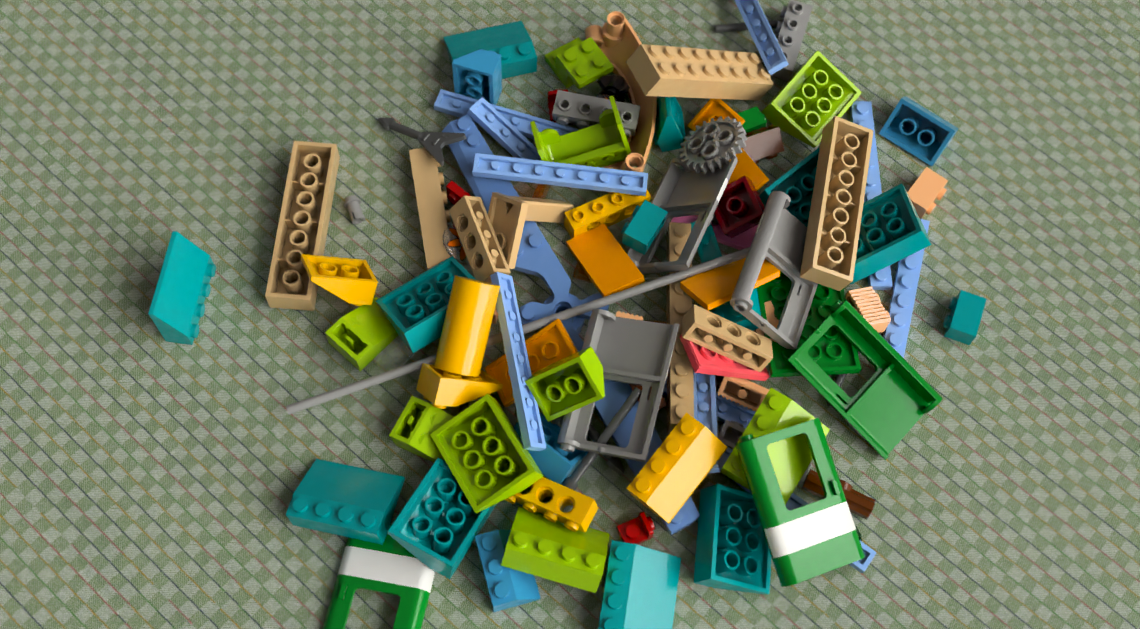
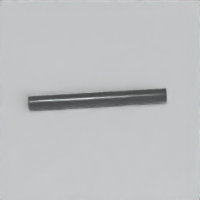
(739, 26)

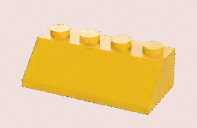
(677, 468)

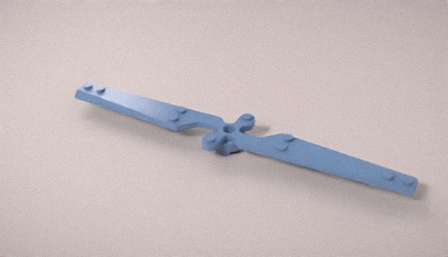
(538, 259)

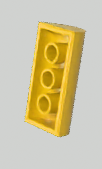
(466, 326)

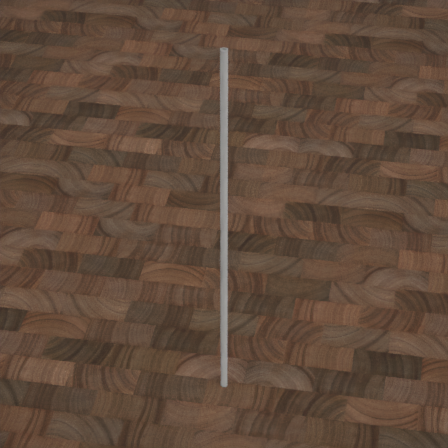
(528, 327)

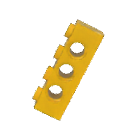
(603, 210)
(576, 519)

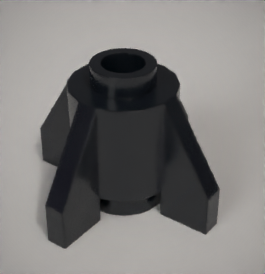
(614, 86)

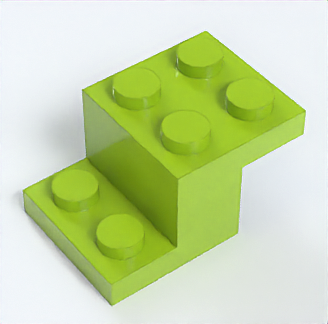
(579, 62)

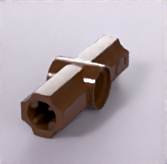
(857, 502)

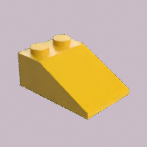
(343, 277)
(453, 389)

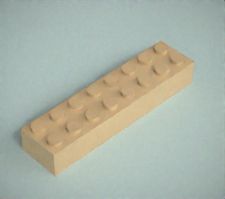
(699, 73)
(837, 204)
(302, 224)

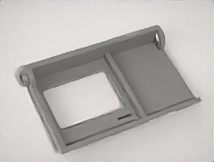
(684, 195)
(782, 242)
(631, 354)

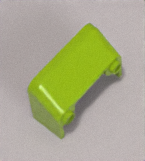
(590, 146)

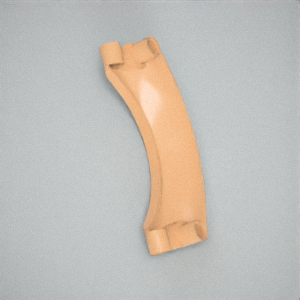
(618, 43)

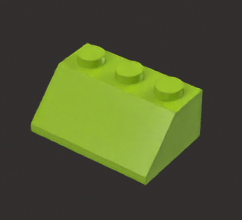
(568, 384)

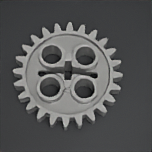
(712, 145)

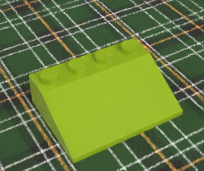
(811, 100)
(486, 454)
(788, 456)
(555, 551)

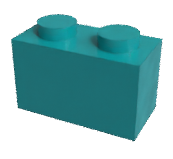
(644, 226)
(964, 317)

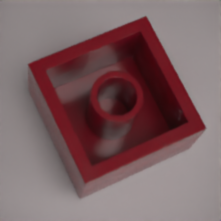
(739, 207)

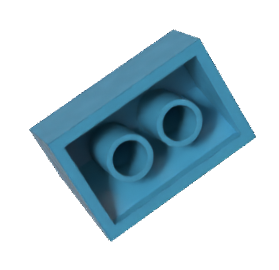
(478, 75)
(918, 130)
(553, 461)
(505, 585)

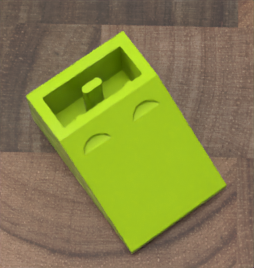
(361, 334)
(415, 426)

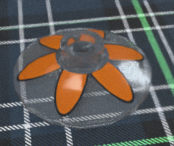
(454, 246)

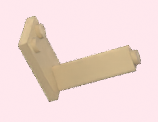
(511, 212)

